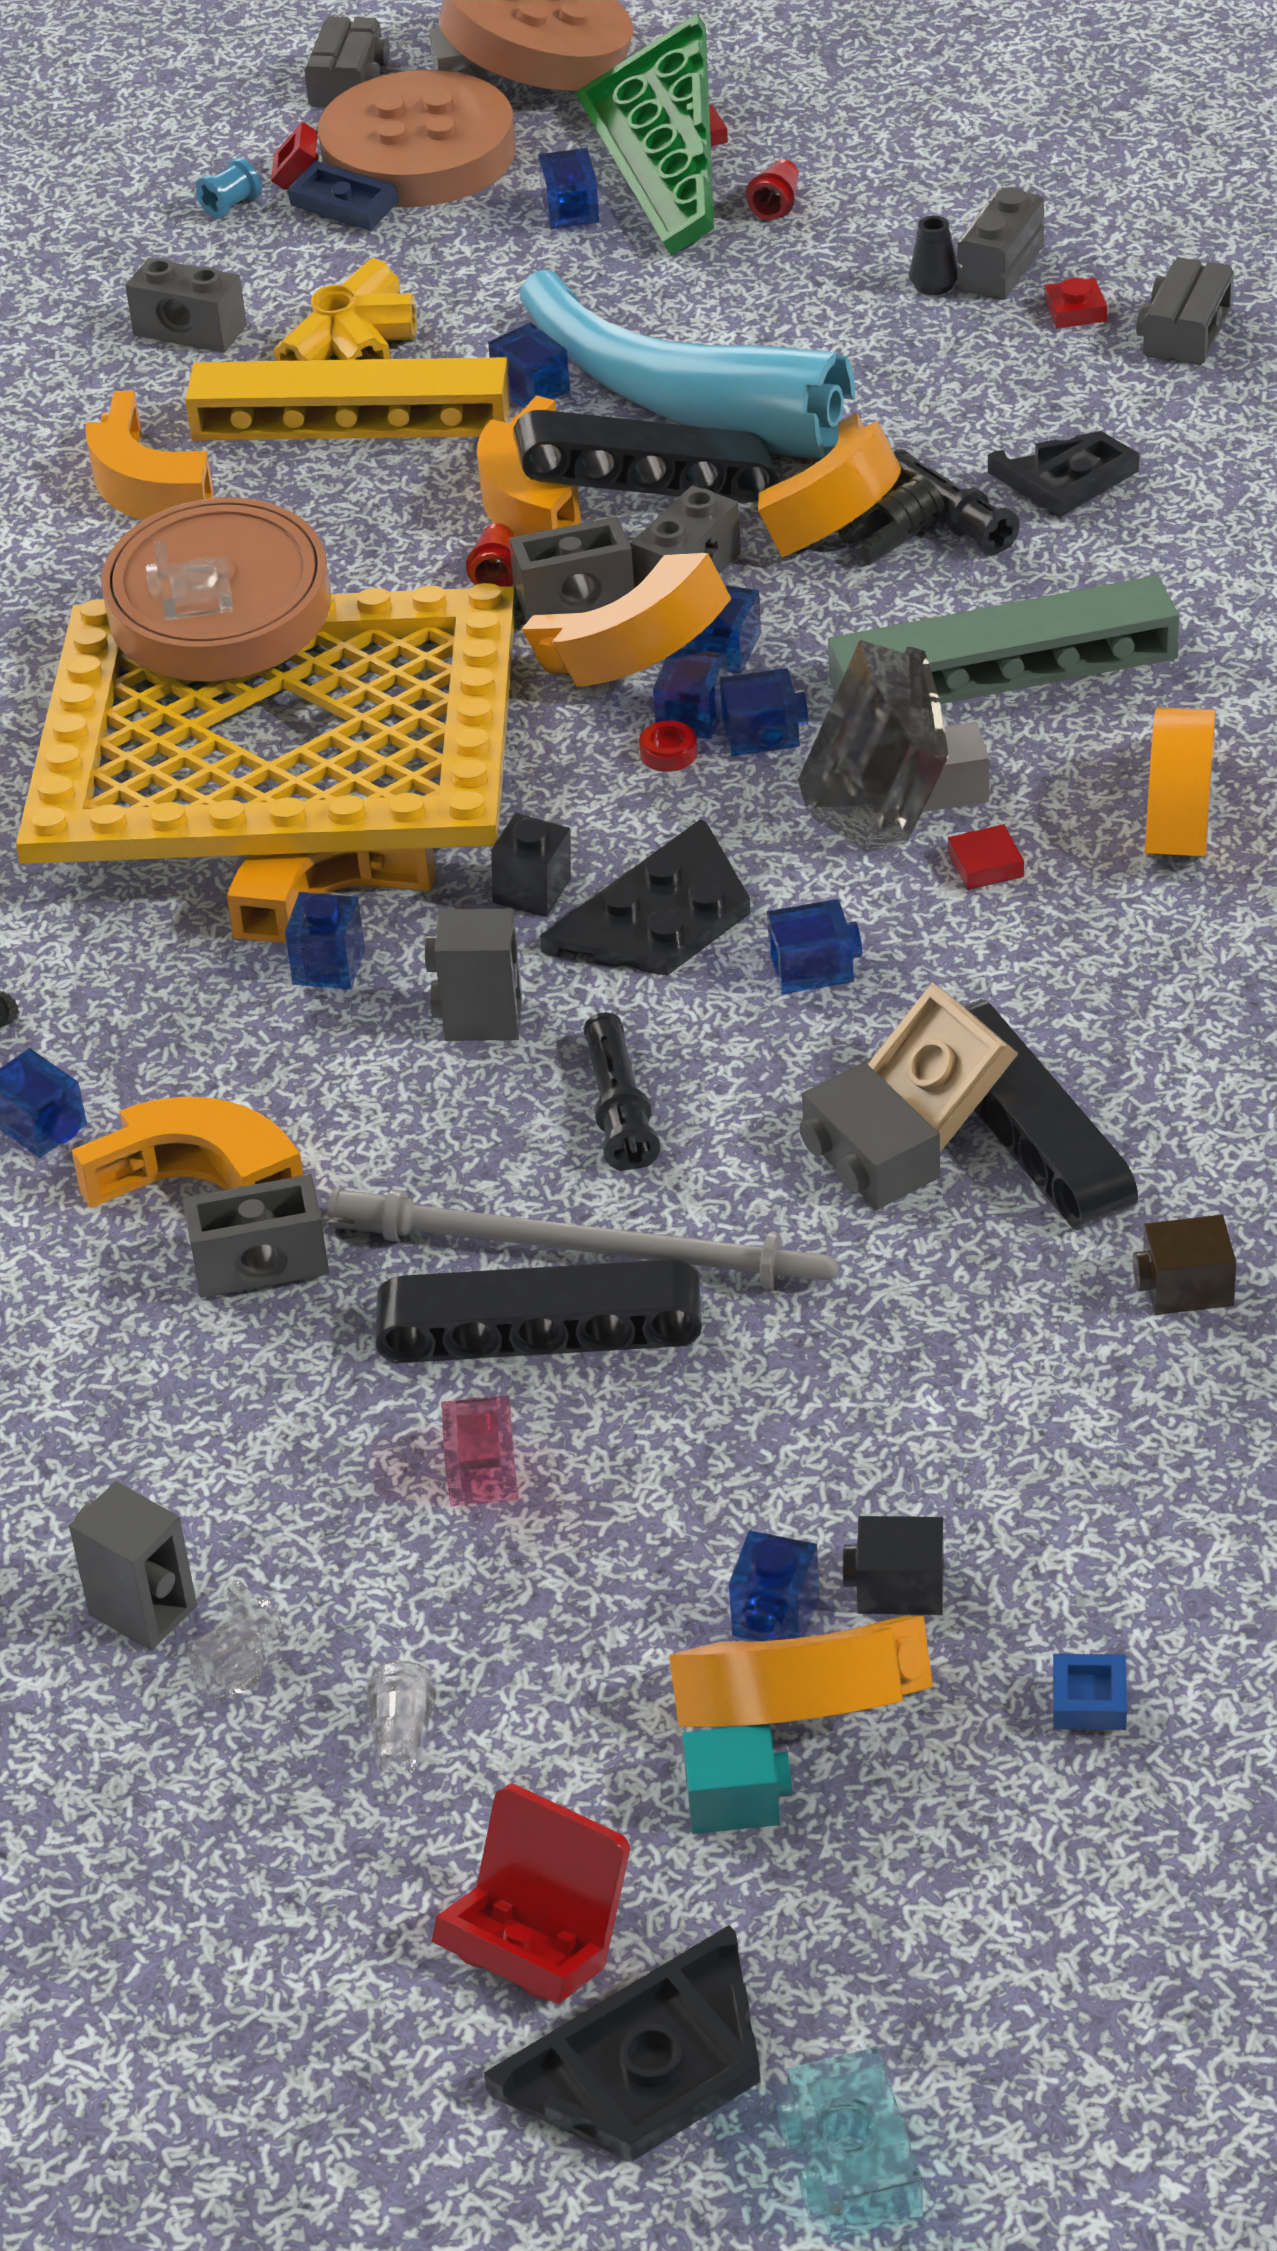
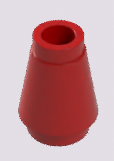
(773, 190)
(491, 557)

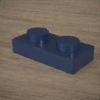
(342, 195)

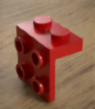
(540, 1897)

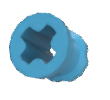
(228, 188)

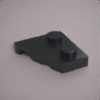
(1067, 471)

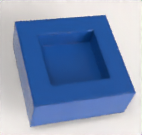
(1089, 1691)

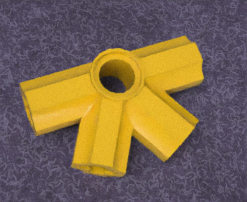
(354, 319)

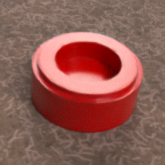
(668, 746)

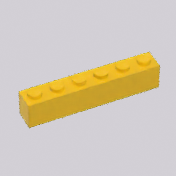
(346, 398)

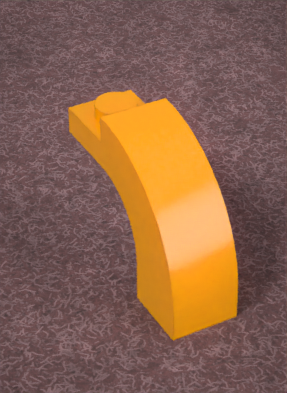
(138, 477)
(831, 490)
(510, 494)
(636, 630)
(1180, 781)
(269, 884)
(185, 1139)
(801, 1676)

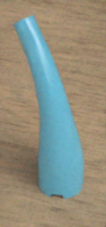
(771, 391)

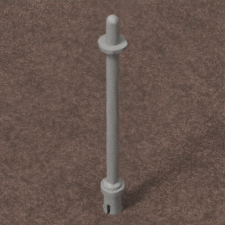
(398, 1216)

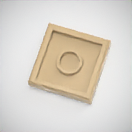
(942, 1061)

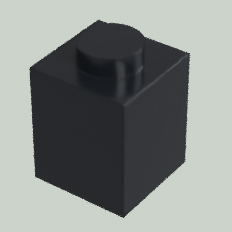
(531, 864)
(896, 1565)

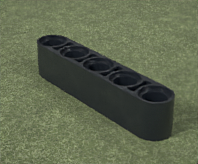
(642, 455)
(1052, 1135)
(538, 1311)

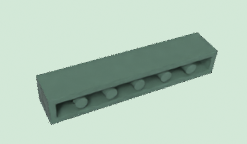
(1032, 639)

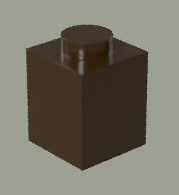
(1186, 1265)

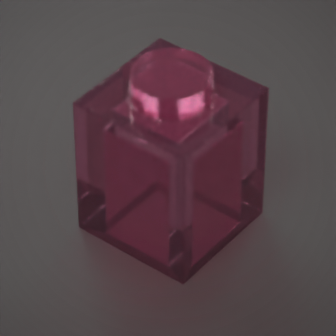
(479, 1450)

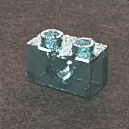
(851, 2103)

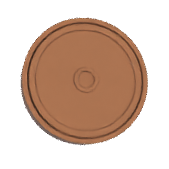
(540, 40)
(423, 132)
(274, 580)

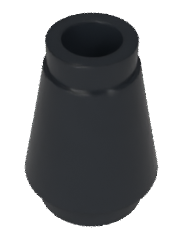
(933, 258)

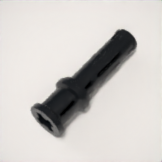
(965, 509)
(607, 1046)

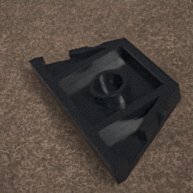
(658, 909)
(643, 2056)

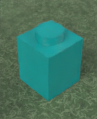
(734, 1778)

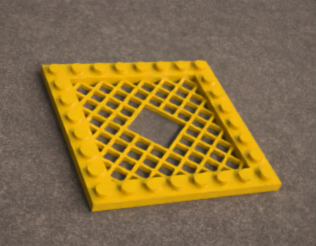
(469, 623)

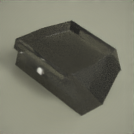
(877, 749)

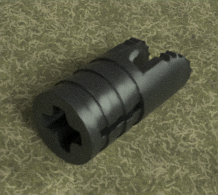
(897, 518)

